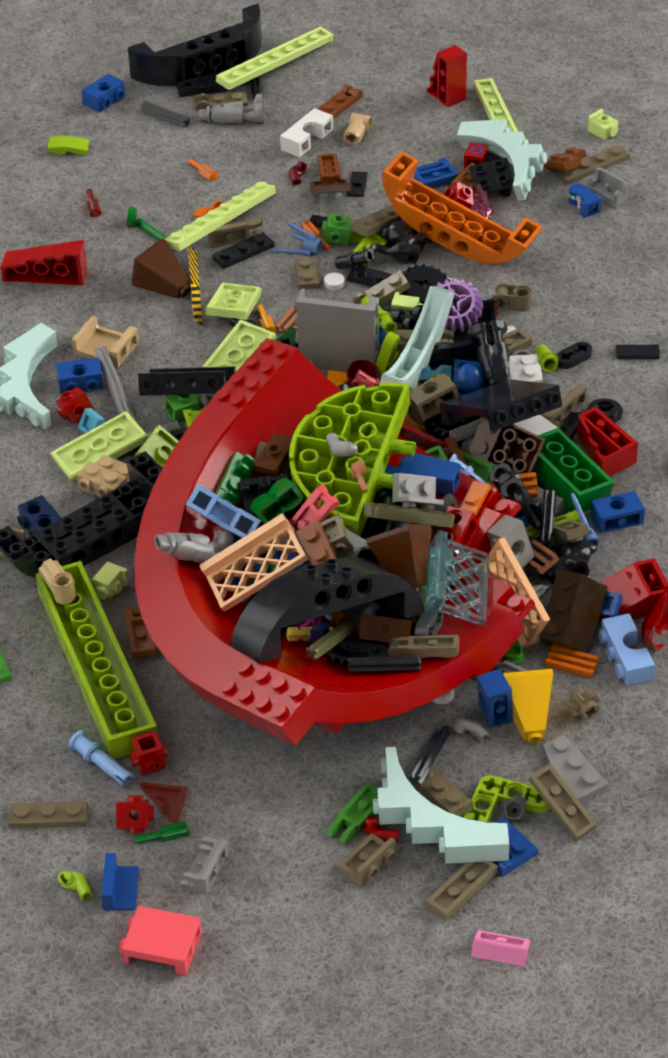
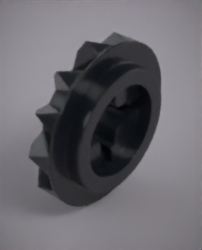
(614, 408)

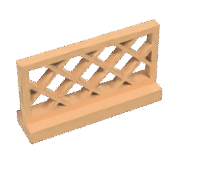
(247, 552)
(496, 571)

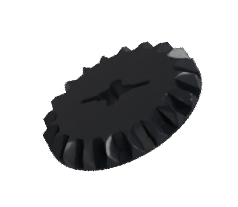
(418, 276)
(355, 648)

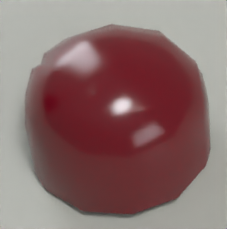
(363, 365)

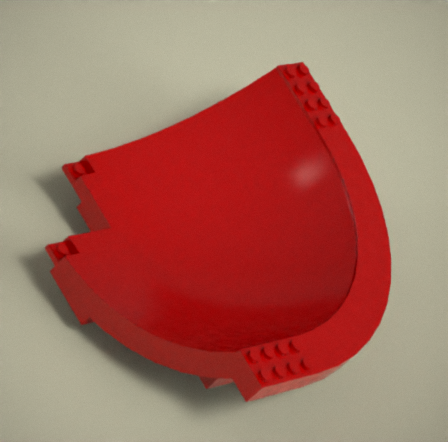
(194, 633)

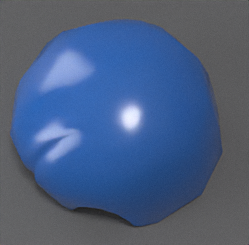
(469, 378)

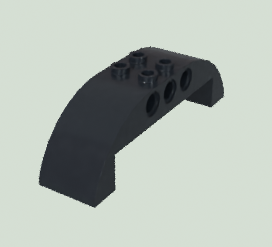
(315, 593)

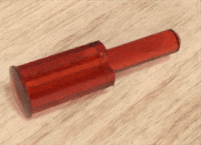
(93, 204)

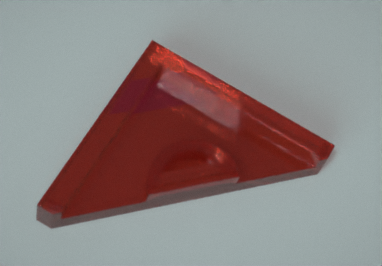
(166, 798)

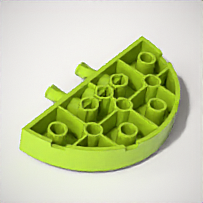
(363, 417)

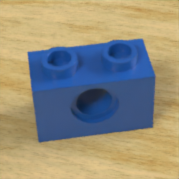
(103, 92)
(80, 373)
(617, 512)
(495, 698)

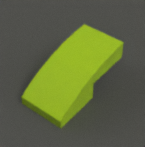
(61, 144)

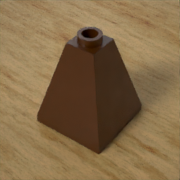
(160, 271)
(404, 552)

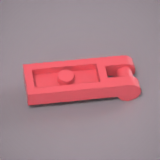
(312, 511)

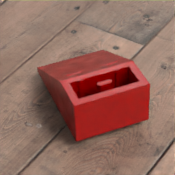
(639, 585)

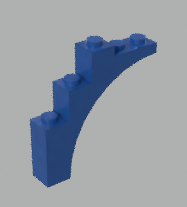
(446, 472)

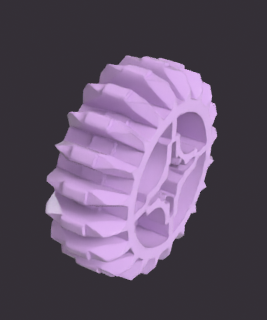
(464, 298)

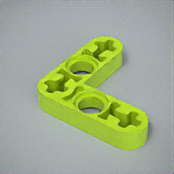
(388, 353)
(493, 796)

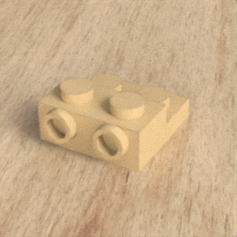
(102, 476)

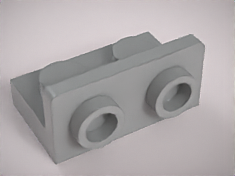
(415, 490)

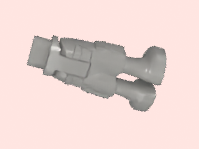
(234, 112)
(192, 546)

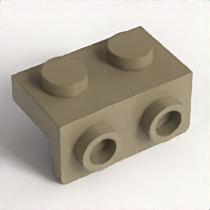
(367, 859)

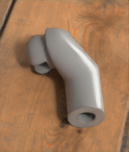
(341, 448)
(472, 726)

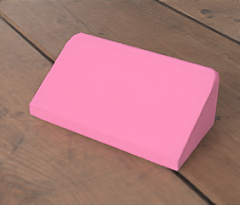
(500, 948)

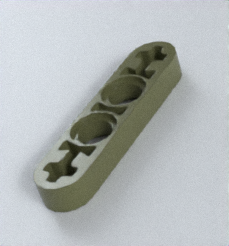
(408, 514)

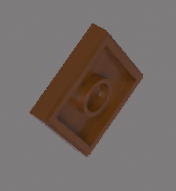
(329, 186)

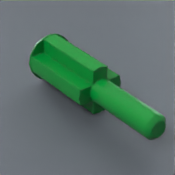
(166, 832)

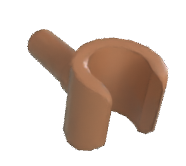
(357, 469)

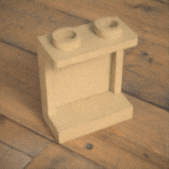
(92, 336)

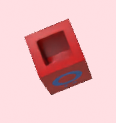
(476, 153)

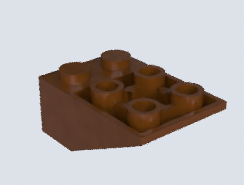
(506, 445)

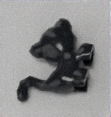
(405, 244)
(511, 487)
(572, 557)

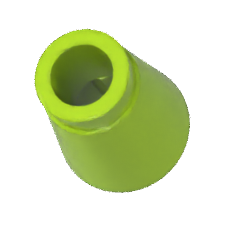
(546, 355)

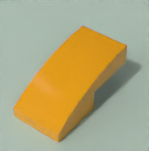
(337, 377)

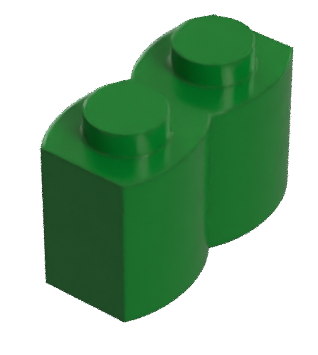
(281, 498)

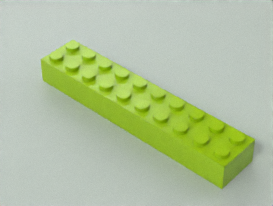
(98, 664)

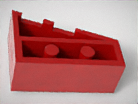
(449, 76)
(606, 442)

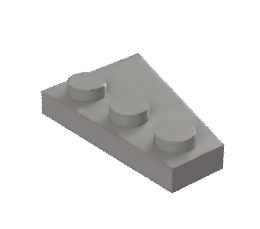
(574, 768)

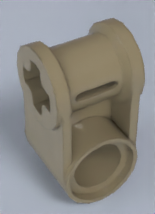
(513, 297)

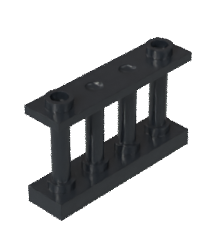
(184, 380)

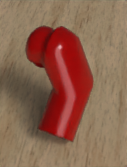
(371, 826)

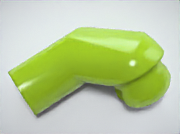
(76, 882)

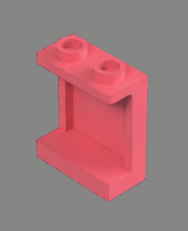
(161, 938)

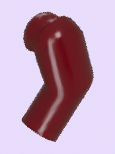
(296, 172)

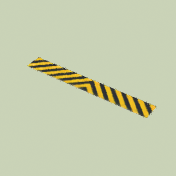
(195, 289)

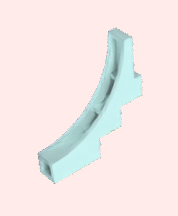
(521, 155)
(424, 336)
(15, 376)
(458, 837)

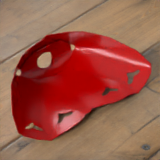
(657, 619)

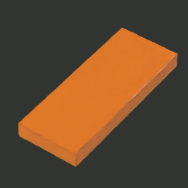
(475, 496)

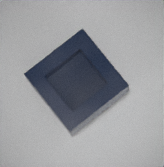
(318, 631)

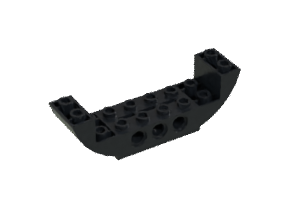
(199, 56)
(92, 528)

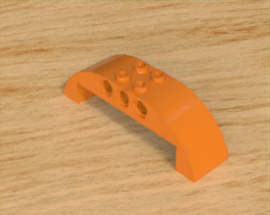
(451, 222)

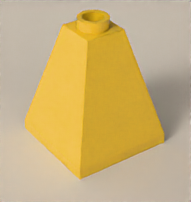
(530, 701)

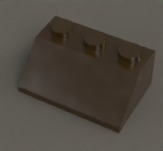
(573, 611)

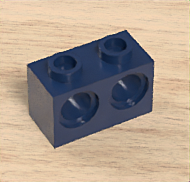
(36, 514)

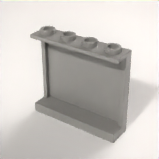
(336, 332)

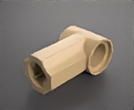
(357, 128)
(58, 581)

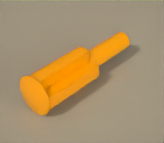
(266, 321)

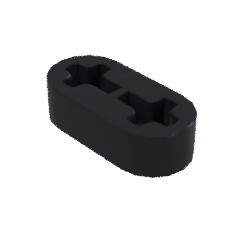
(575, 357)

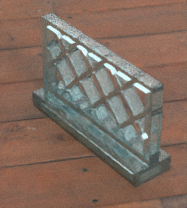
(439, 574)

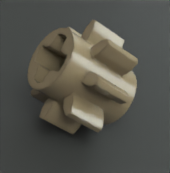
(584, 703)

